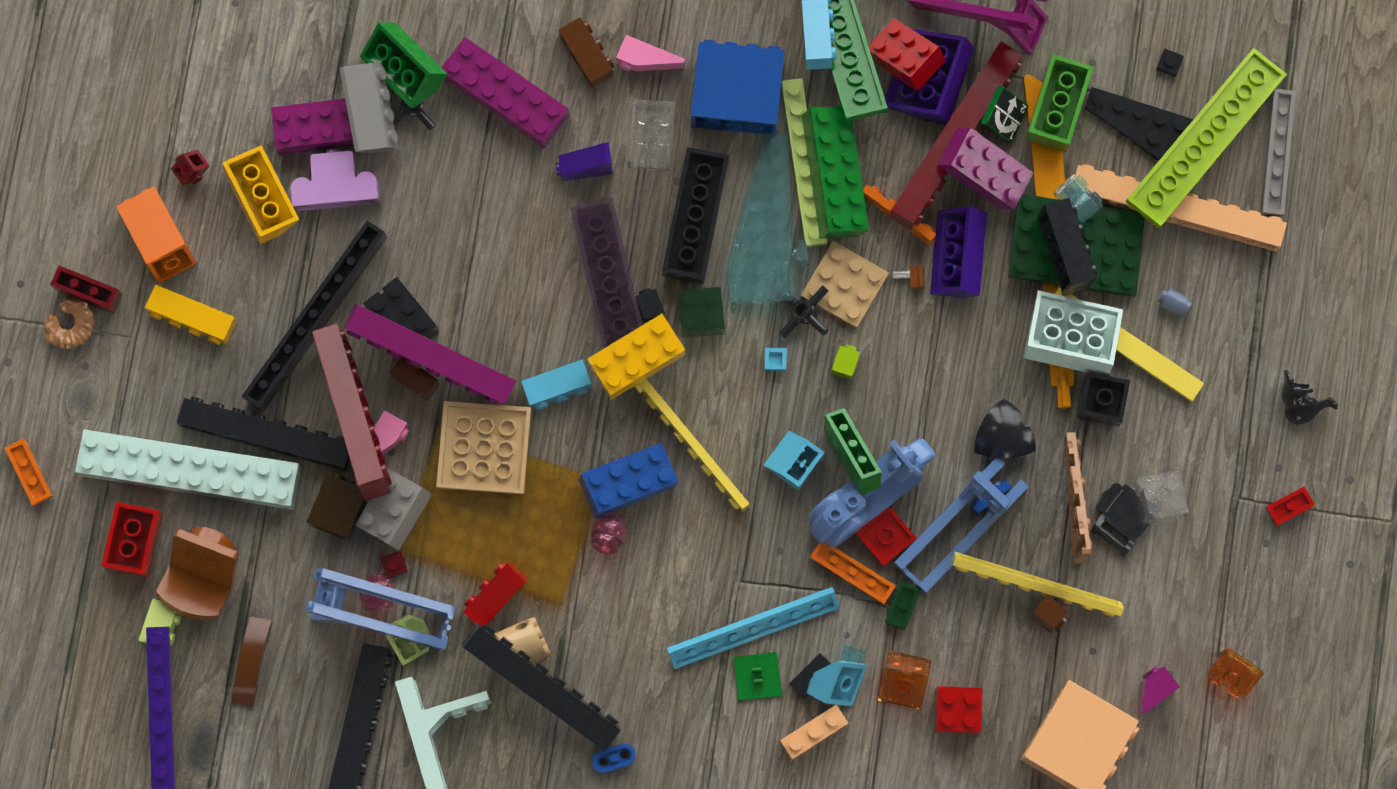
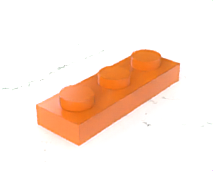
(28, 472)

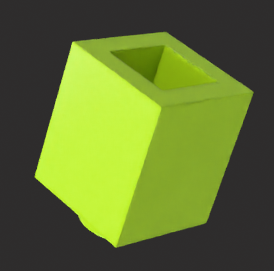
(845, 362)

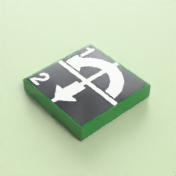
(1004, 114)

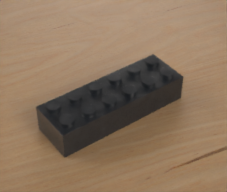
(695, 215)

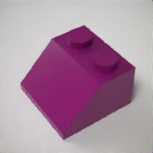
(1154, 689)

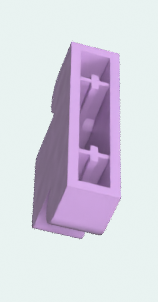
(334, 183)

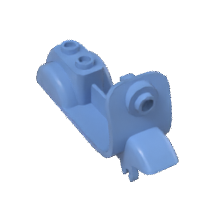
(848, 511)

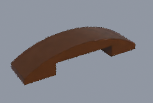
(250, 661)

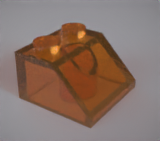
(1234, 673)
(904, 679)

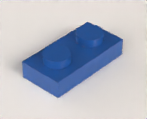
(980, 504)

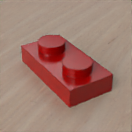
(1290, 506)

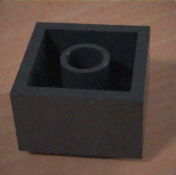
(1103, 399)

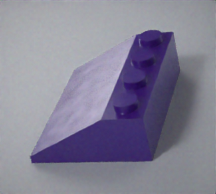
(939, 94)

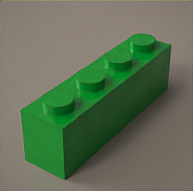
(852, 451)

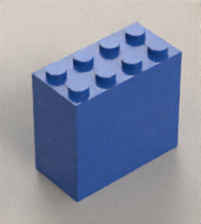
(737, 87)

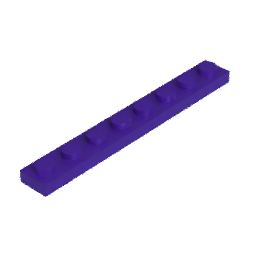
(160, 707)

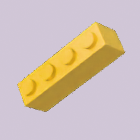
(191, 315)

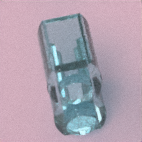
(1084, 200)

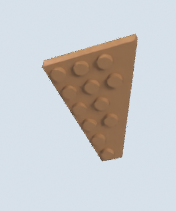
(1079, 523)

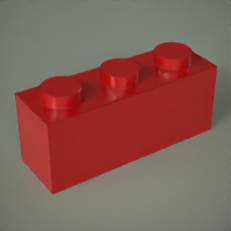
(495, 593)

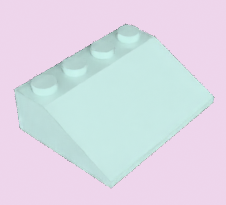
(1073, 333)

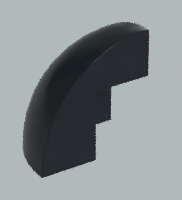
(1004, 433)

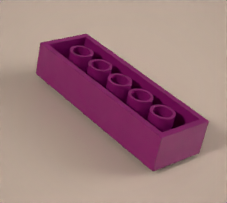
(505, 92)

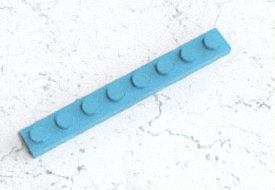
(753, 628)

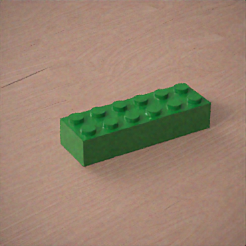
(835, 173)

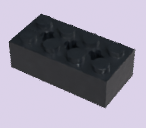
(1067, 246)

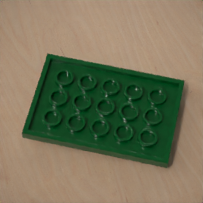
(1111, 234)

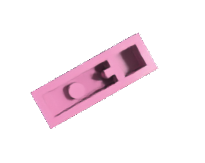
(642, 56)
(390, 431)

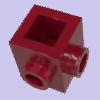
(190, 167)

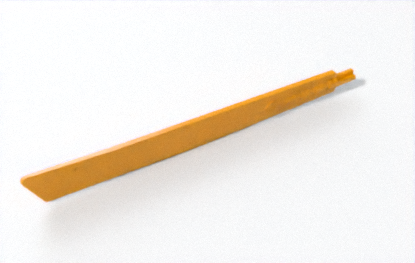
(1048, 176)

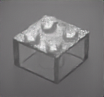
(1161, 497)

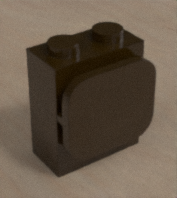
(337, 507)

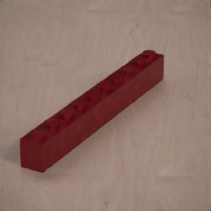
(969, 114)

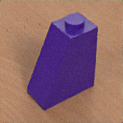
(585, 163)

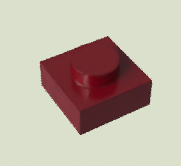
(394, 564)

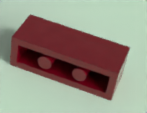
(86, 288)

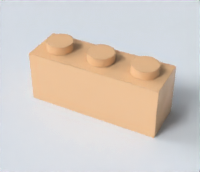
(813, 732)

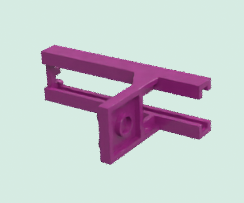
(1022, 24)

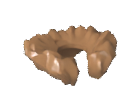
(79, 333)

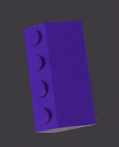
(958, 252)

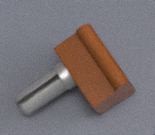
(915, 274)

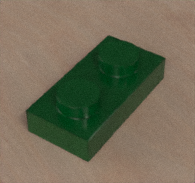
(902, 605)

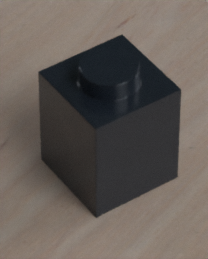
(649, 304)

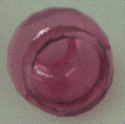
(609, 534)
(375, 603)

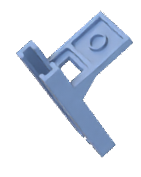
(996, 502)
(331, 595)

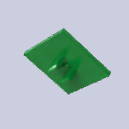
(757, 676)

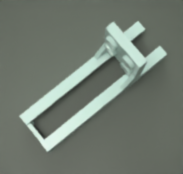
(425, 723)

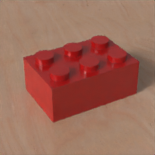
(906, 54)
(132, 539)

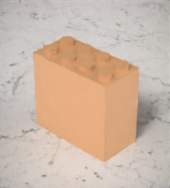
(1080, 739)

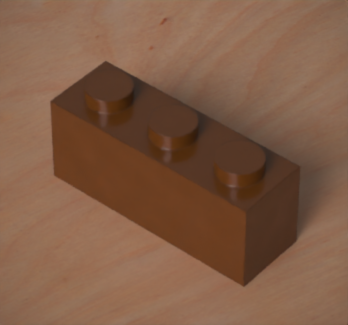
(586, 52)

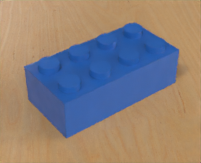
(628, 480)

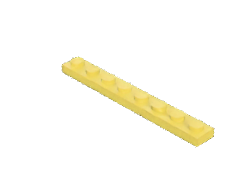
(695, 449)
(1045, 587)

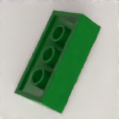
(407, 66)

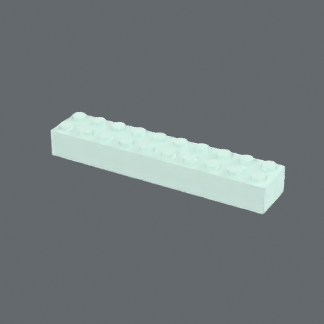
(188, 469)

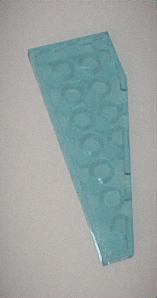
(763, 247)

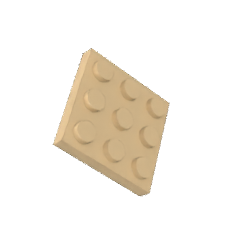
(850, 282)

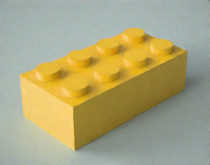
(636, 356)

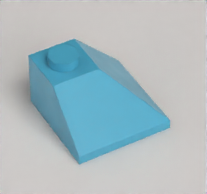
(837, 683)

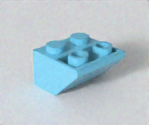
(794, 460)

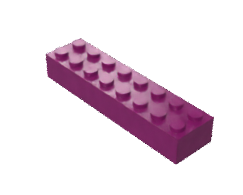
(430, 354)

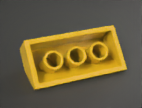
(260, 194)

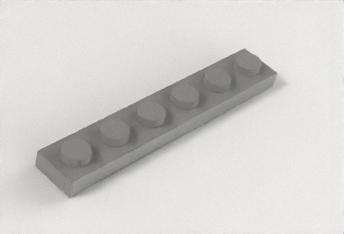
(1278, 152)

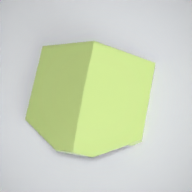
(405, 649)

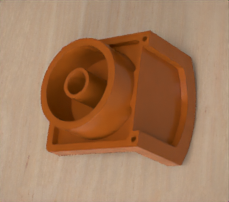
(199, 573)

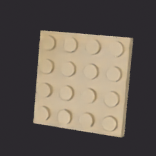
(483, 447)

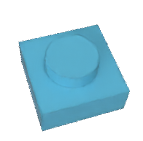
(775, 359)

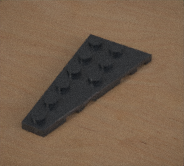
(1145, 125)

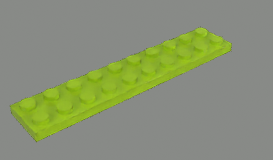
(1205, 138)

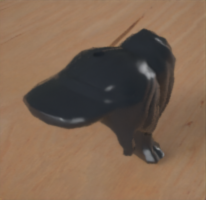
(1299, 404)

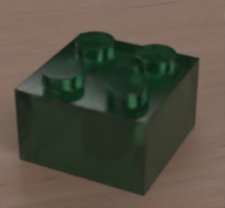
(701, 312)

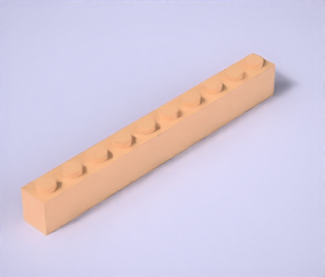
(1193, 212)

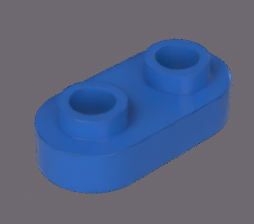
(613, 756)

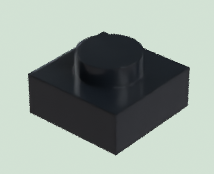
(1170, 62)

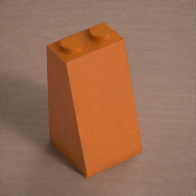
(156, 235)

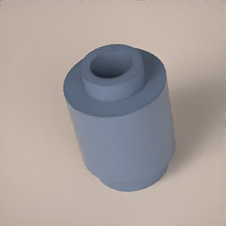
(1174, 302)

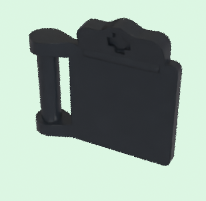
(1121, 512)

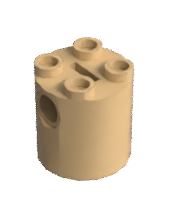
(527, 637)

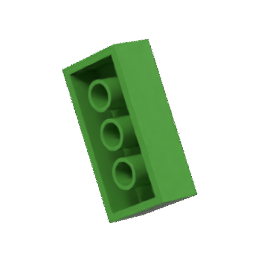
(1059, 103)

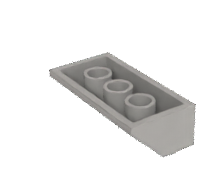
(369, 108)

